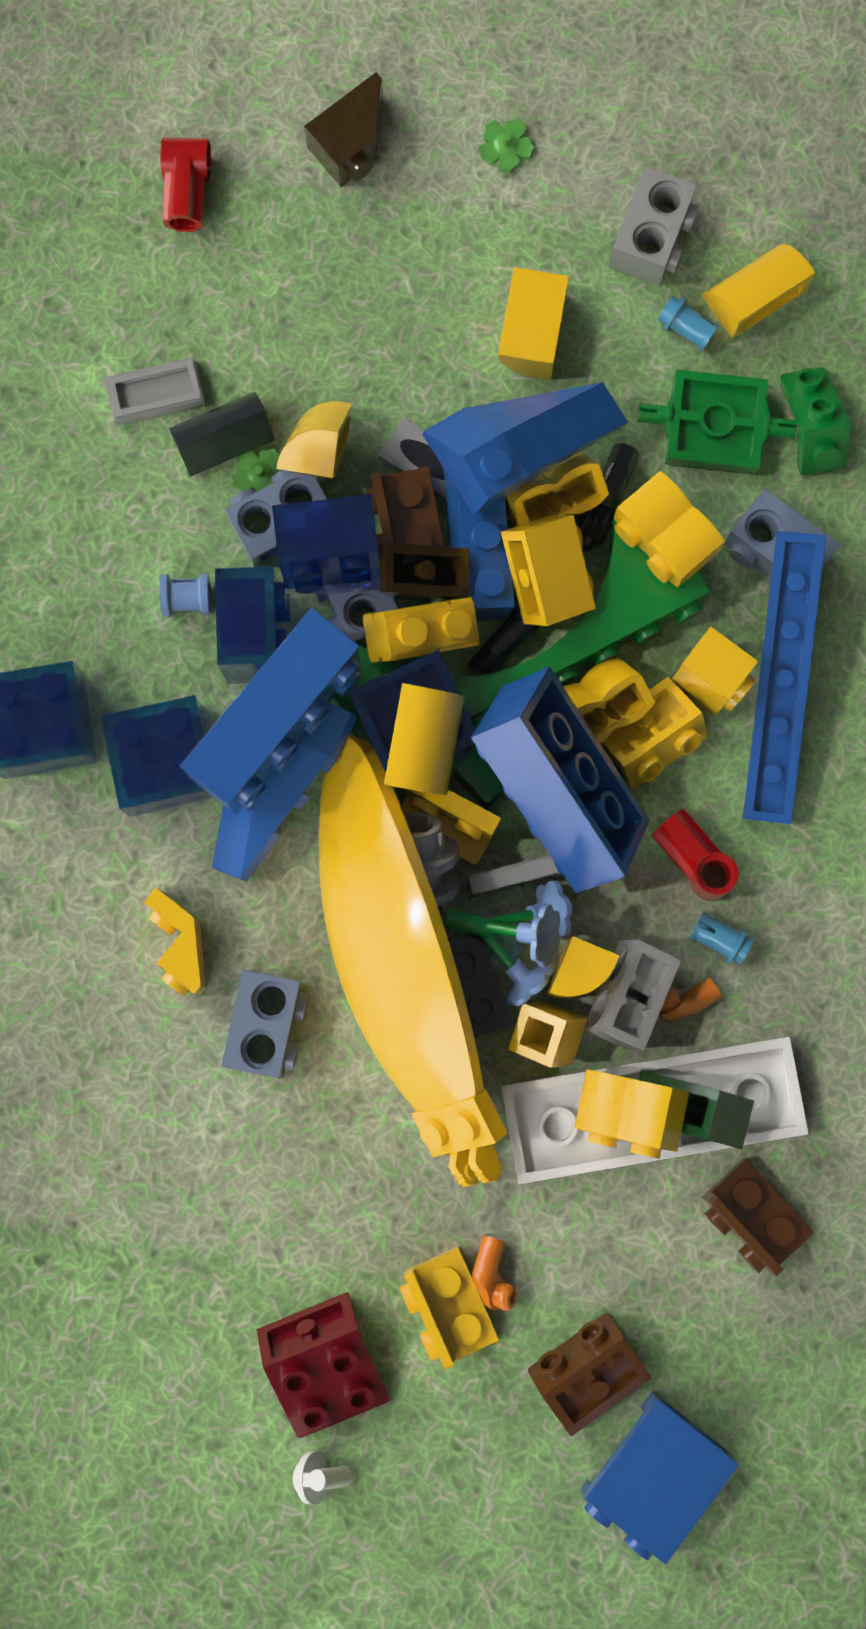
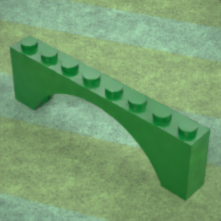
(627, 609)

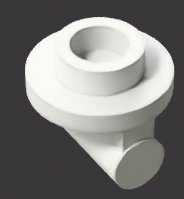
(314, 1479)

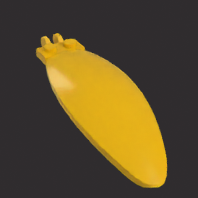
(400, 964)

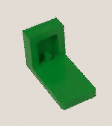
(820, 418)

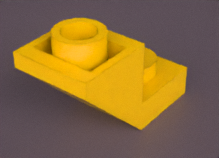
(185, 956)

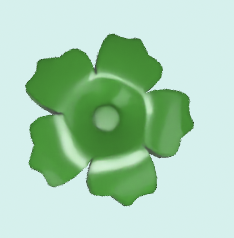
(506, 145)
(256, 472)

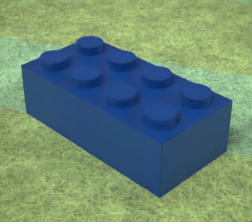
(274, 712)
(561, 780)

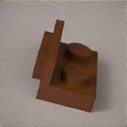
(406, 508)
(757, 1216)
(588, 1374)

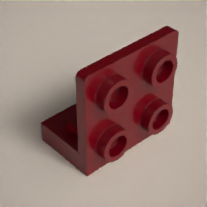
(320, 1366)

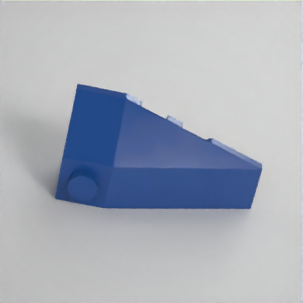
(514, 441)
(250, 835)

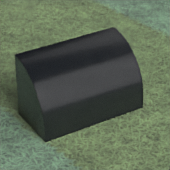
(222, 433)

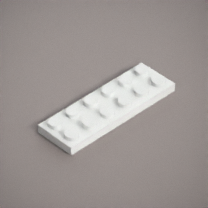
(545, 1110)

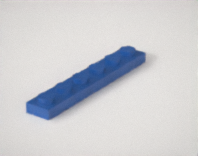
(784, 676)

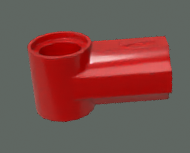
(184, 176)
(692, 851)

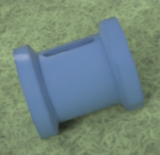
(185, 594)

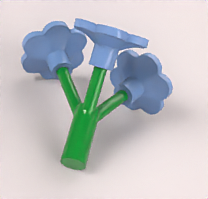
(546, 925)

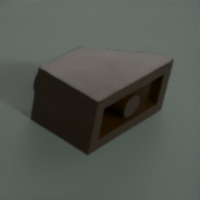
(348, 132)
(423, 572)

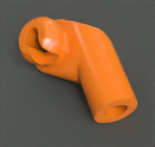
(689, 1002)
(487, 1278)

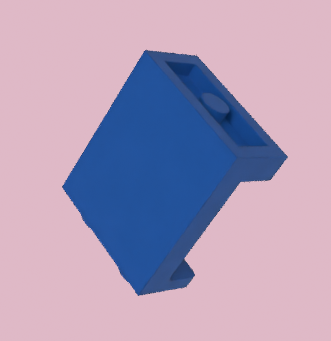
(659, 1480)

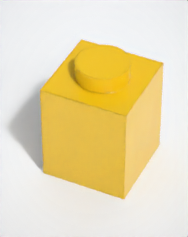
(547, 1034)

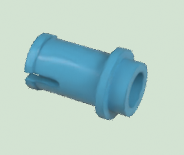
(688, 322)
(722, 938)

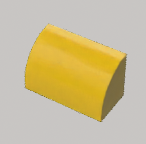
(759, 288)
(533, 322)
(318, 440)
(424, 739)
(580, 969)

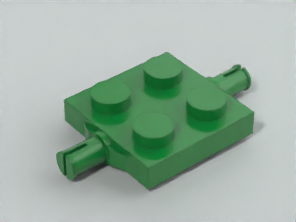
(716, 421)

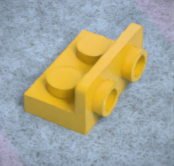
(660, 737)
(459, 819)
(449, 1307)

